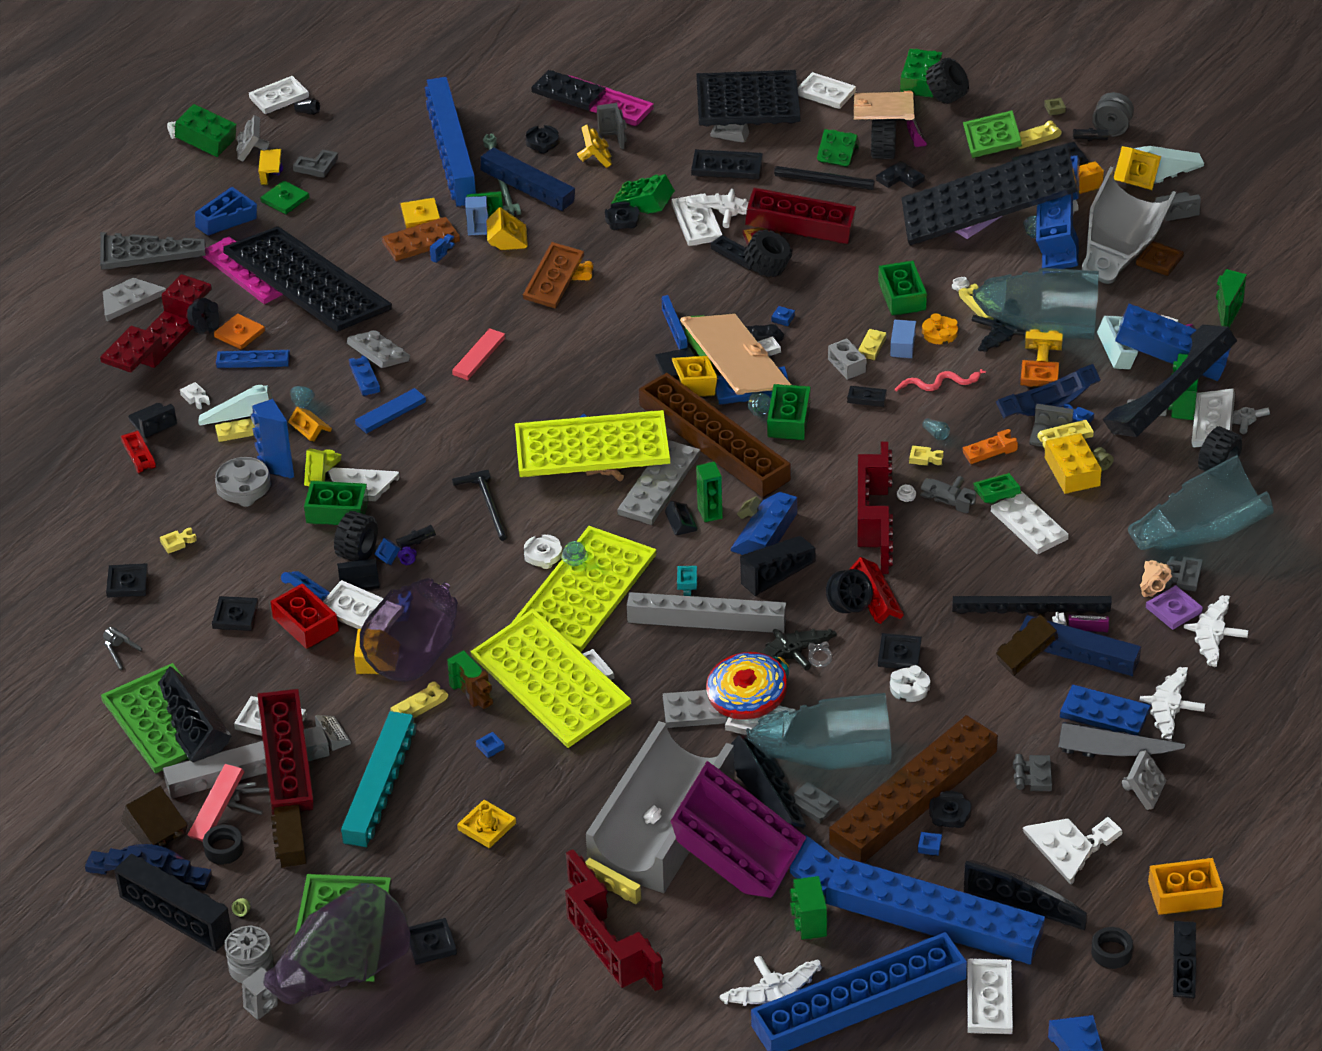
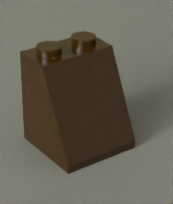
(154, 819)

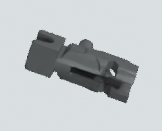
(949, 494)

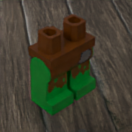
(470, 679)

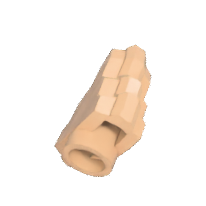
(1154, 578)

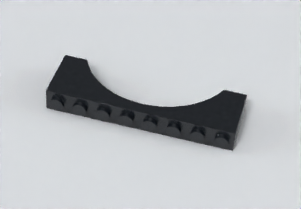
(1208, 345)

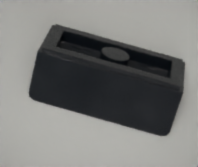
(680, 518)

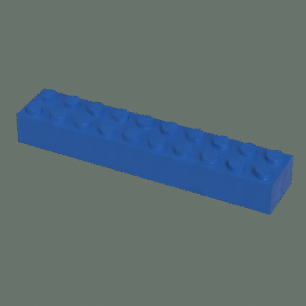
(449, 140)
(935, 910)
(858, 994)

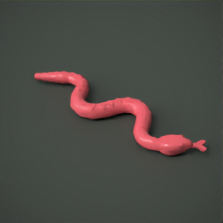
(946, 374)

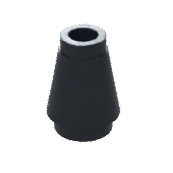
(308, 106)

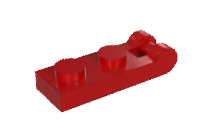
(138, 451)

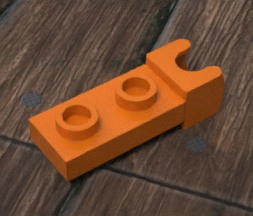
(991, 447)

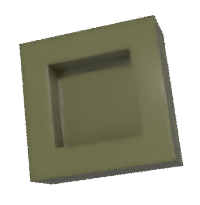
(1055, 106)
(749, 507)

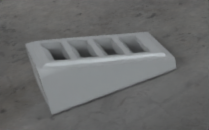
(731, 132)

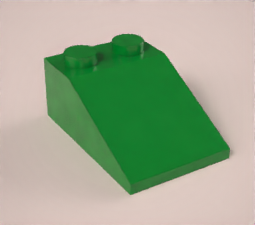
(1230, 295)

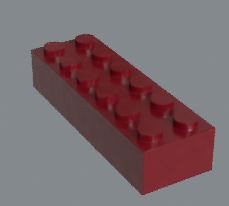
(800, 215)
(285, 749)

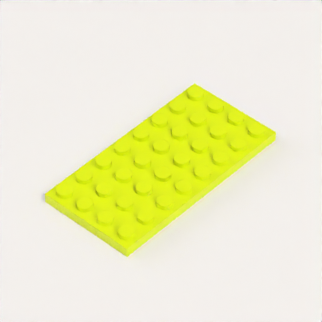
(592, 443)
(584, 596)
(550, 678)

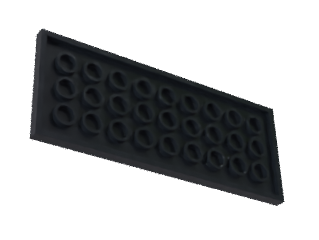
(989, 194)
(307, 278)

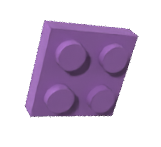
(1174, 607)

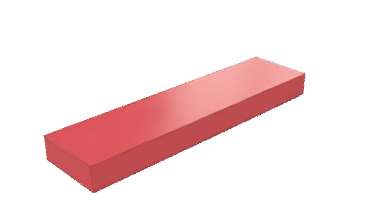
(478, 354)
(216, 801)

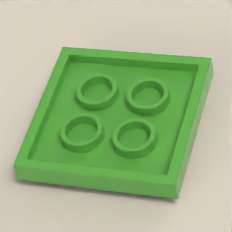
(992, 134)

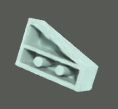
(1119, 354)

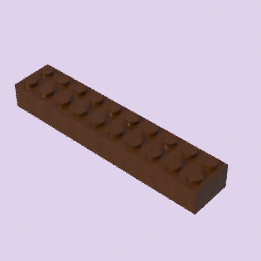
(716, 435)
(911, 788)

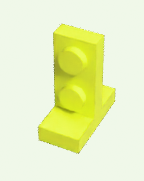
(318, 464)

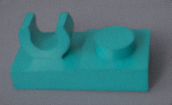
(687, 579)

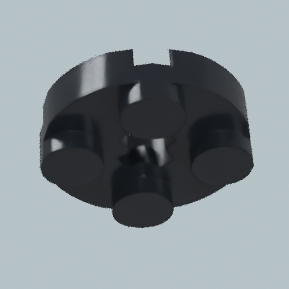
(542, 138)
(628, 220)
(211, 313)
(939, 809)

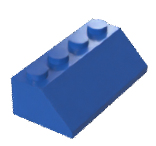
(272, 438)
(767, 524)

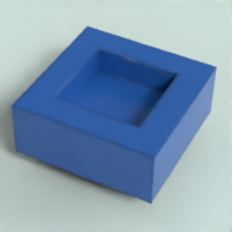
(783, 316)
(387, 551)
(490, 745)
(929, 843)

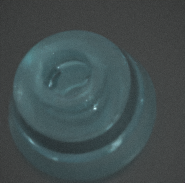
(1030, 226)
(301, 396)
(759, 403)
(574, 554)

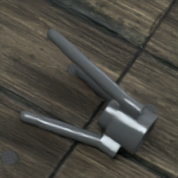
(115, 638)
(237, 796)

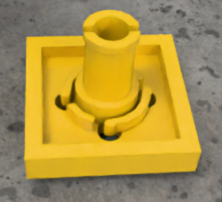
(595, 146)
(1043, 342)
(486, 818)

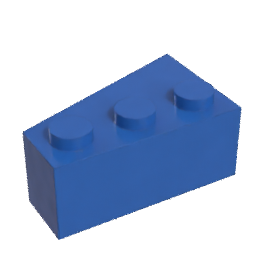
(225, 211)
(1075, 1034)

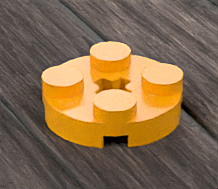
(948, 328)

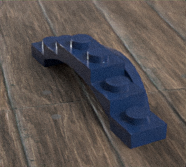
(1052, 394)
(155, 855)

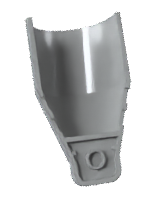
(1120, 228)

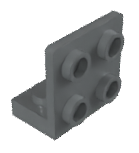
(1049, 417)

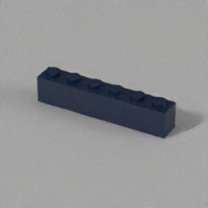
(527, 179)
(1093, 649)

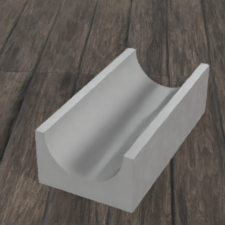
(656, 777)

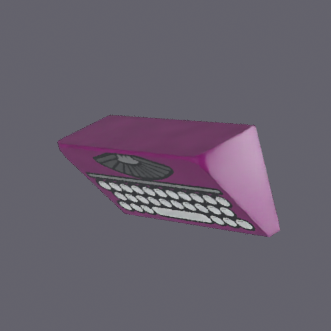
(916, 133)
(1089, 622)

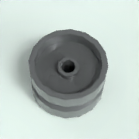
(1113, 113)

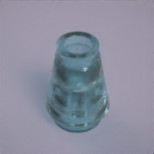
(936, 428)

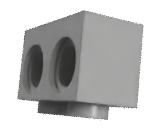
(847, 359)
(256, 997)

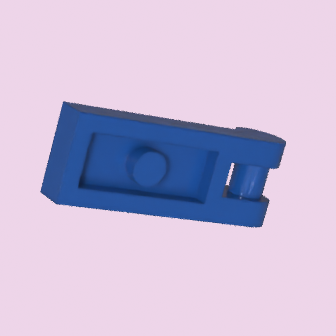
(364, 376)
(297, 578)

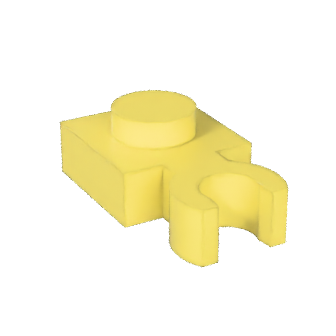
(924, 455)
(176, 541)

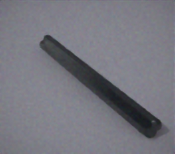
(824, 177)

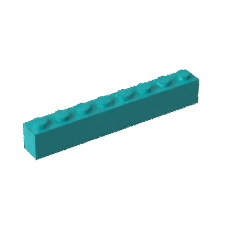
(378, 779)

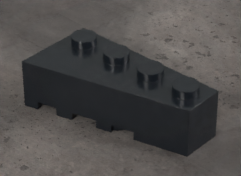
(775, 563)

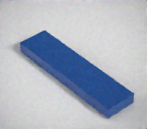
(673, 322)
(258, 358)
(390, 410)

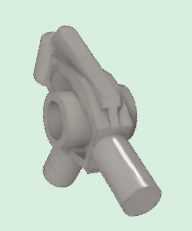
(1246, 416)

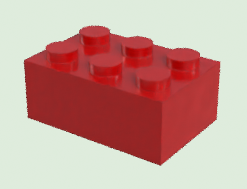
(304, 616)

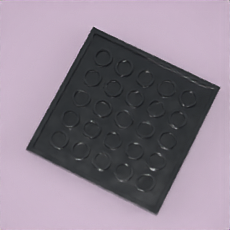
(747, 97)

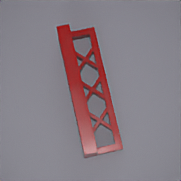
(883, 600)

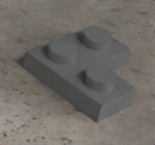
(317, 167)

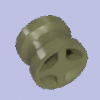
(1104, 459)

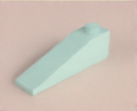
(1173, 161)
(238, 406)

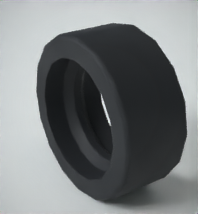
(226, 855)
(1110, 960)

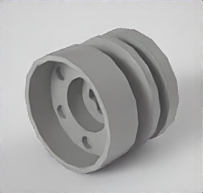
(247, 951)

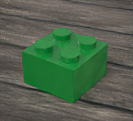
(809, 908)

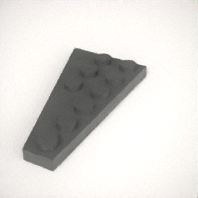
(143, 249)

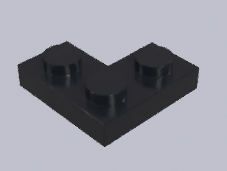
(900, 172)

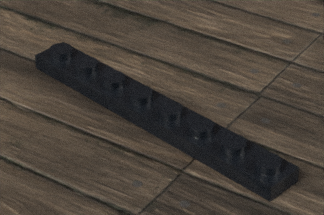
(1026, 604)

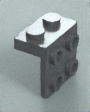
(611, 122)
(1182, 206)

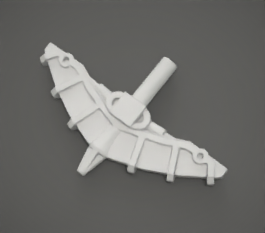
(727, 204)
(1212, 628)
(1168, 701)
(772, 984)

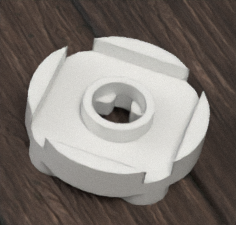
(545, 559)
(900, 688)

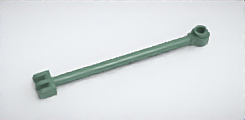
(510, 207)

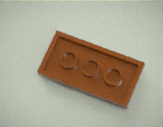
(418, 238)
(553, 275)

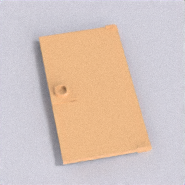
(884, 105)
(735, 353)

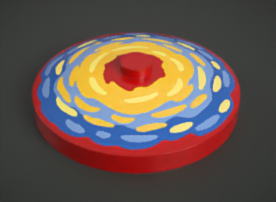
(746, 685)

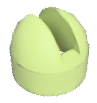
(238, 906)

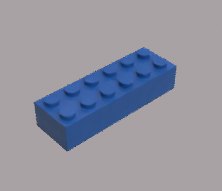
(1160, 337)

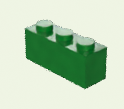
(709, 491)

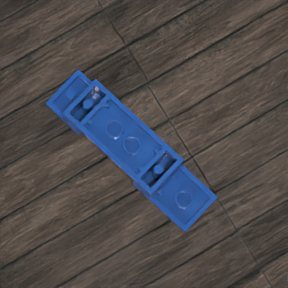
(1056, 231)

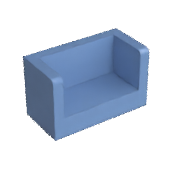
(476, 215)
(903, 338)

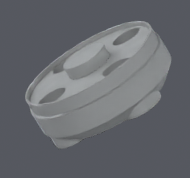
(242, 480)

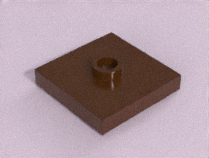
(1160, 258)

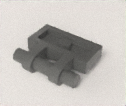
(1189, 573)
(1039, 772)

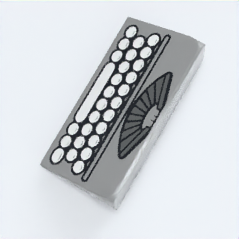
(333, 731)

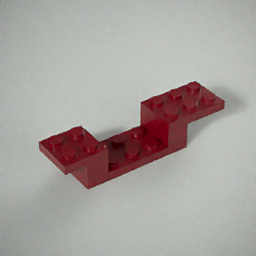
(158, 340)
(874, 521)
(586, 908)

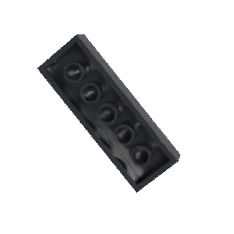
(173, 902)

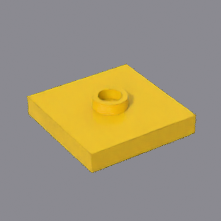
(419, 212)

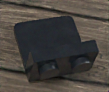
(153, 419)

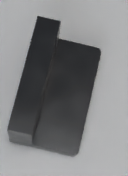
(360, 573)

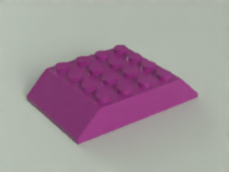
(735, 833)

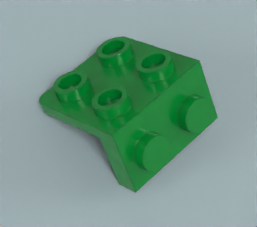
(837, 147)

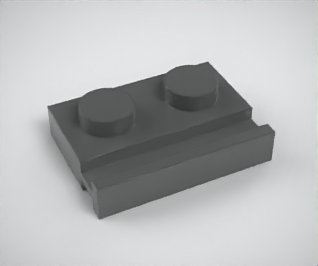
(814, 802)

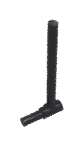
(481, 478)

